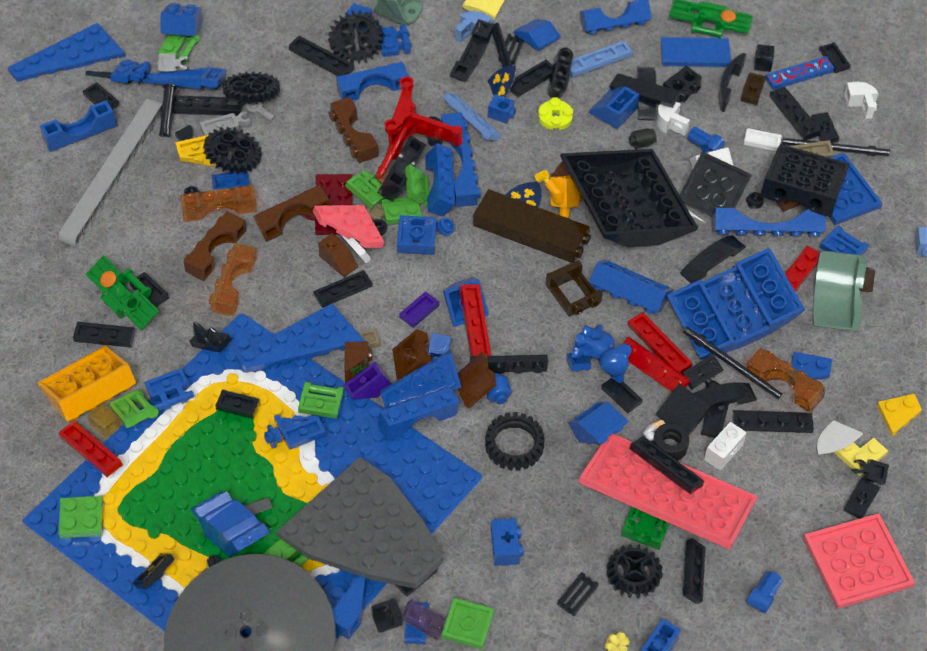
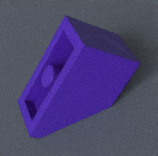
(368, 383)

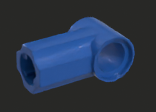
(705, 141)
(763, 595)

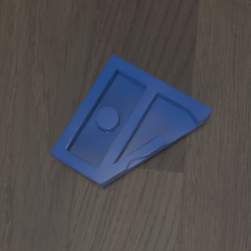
(813, 366)
(299, 429)

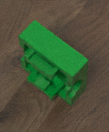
(645, 530)

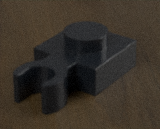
(874, 470)

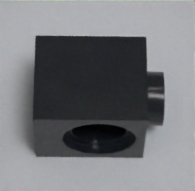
(764, 58)

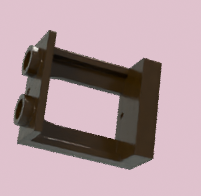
(565, 274)

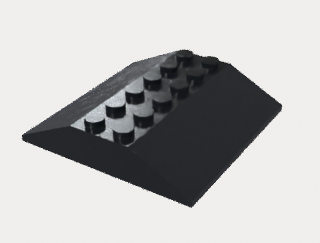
(630, 196)

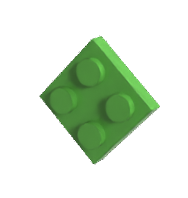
(80, 517)
(468, 623)

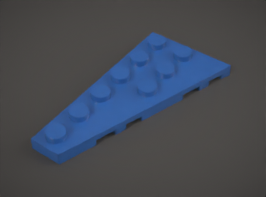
(70, 53)
(305, 339)

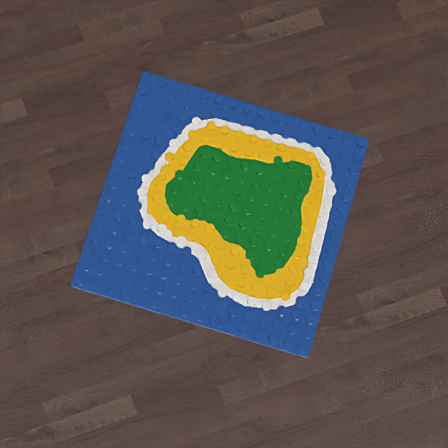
(203, 451)

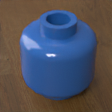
(501, 391)

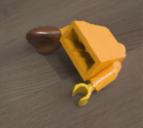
(562, 189)

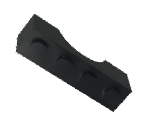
(396, 176)

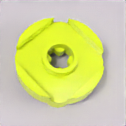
(557, 106)

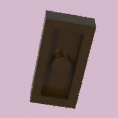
(753, 88)

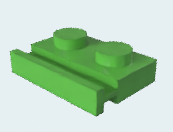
(417, 184)
(398, 207)

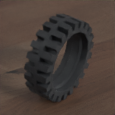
(514, 461)

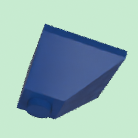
(454, 303)

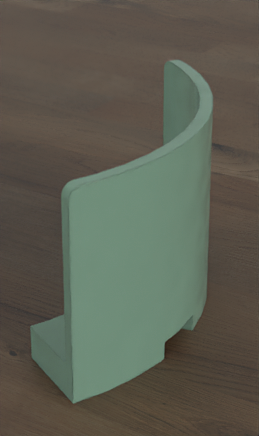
(837, 291)

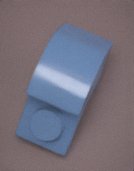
(467, 23)

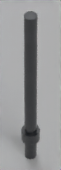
(870, 150)
(700, 340)

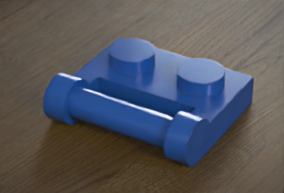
(835, 243)

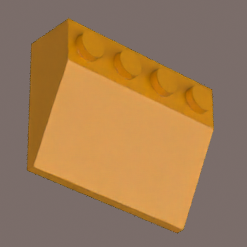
(87, 383)

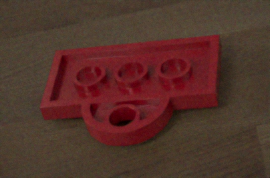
(337, 194)

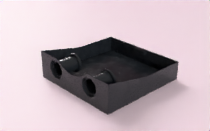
(805, 179)

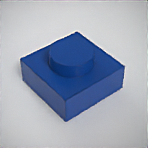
(578, 364)

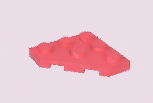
(350, 222)

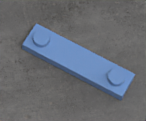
(600, 58)
(473, 117)

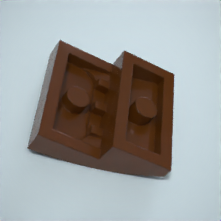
(475, 380)

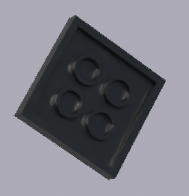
(714, 185)

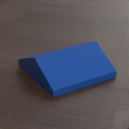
(538, 33)
(227, 180)

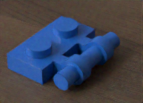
(391, 46)
(130, 70)
(168, 384)

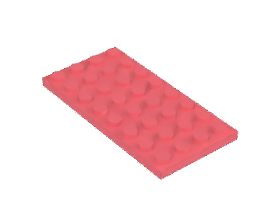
(711, 512)

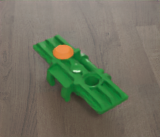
(712, 12)
(118, 297)

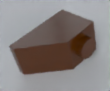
(337, 255)

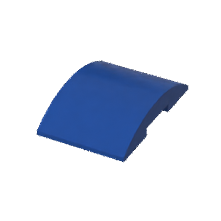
(738, 304)

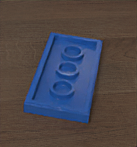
(695, 52)

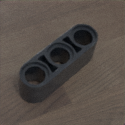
(564, 67)

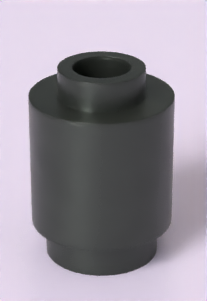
(642, 138)

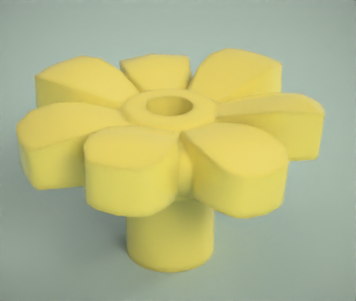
(618, 642)

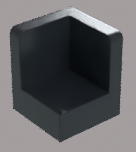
(386, 615)

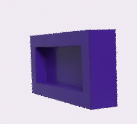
(419, 309)

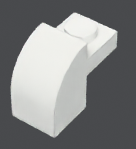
(861, 95)
(670, 119)

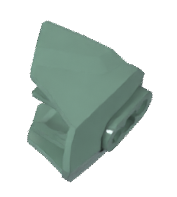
(399, 10)

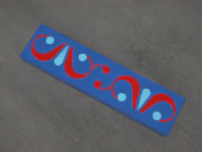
(799, 73)

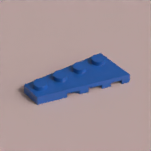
(423, 381)

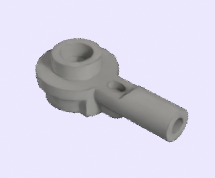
(258, 109)

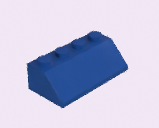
(630, 285)

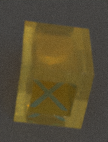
(104, 420)

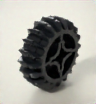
(634, 578)

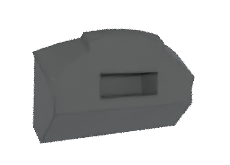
(259, 505)

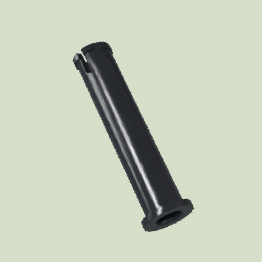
(167, 109)

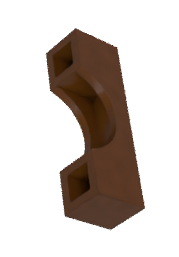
(361, 145)
(273, 219)
(227, 229)

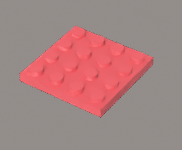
(858, 561)

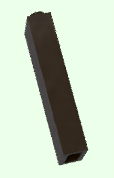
(531, 226)

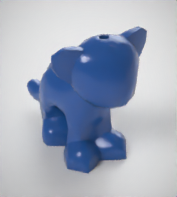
(600, 346)

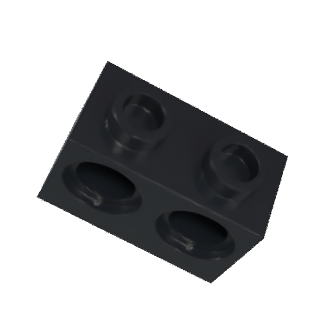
(686, 82)

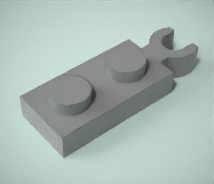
(225, 121)

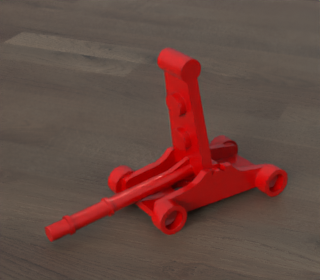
(407, 122)

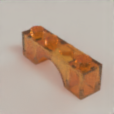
(198, 204)
(239, 261)
(768, 367)

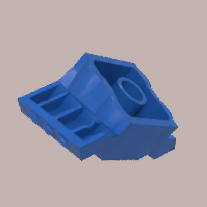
(228, 523)

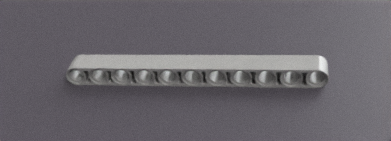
(111, 173)

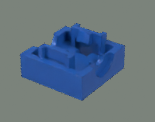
(416, 229)

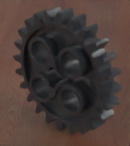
(372, 35)
(251, 87)
(232, 150)

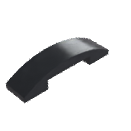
(473, 52)
(734, 68)
(646, 109)
(710, 257)
(727, 394)

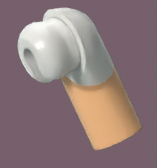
(650, 429)

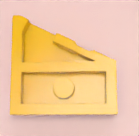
(192, 151)
(899, 411)

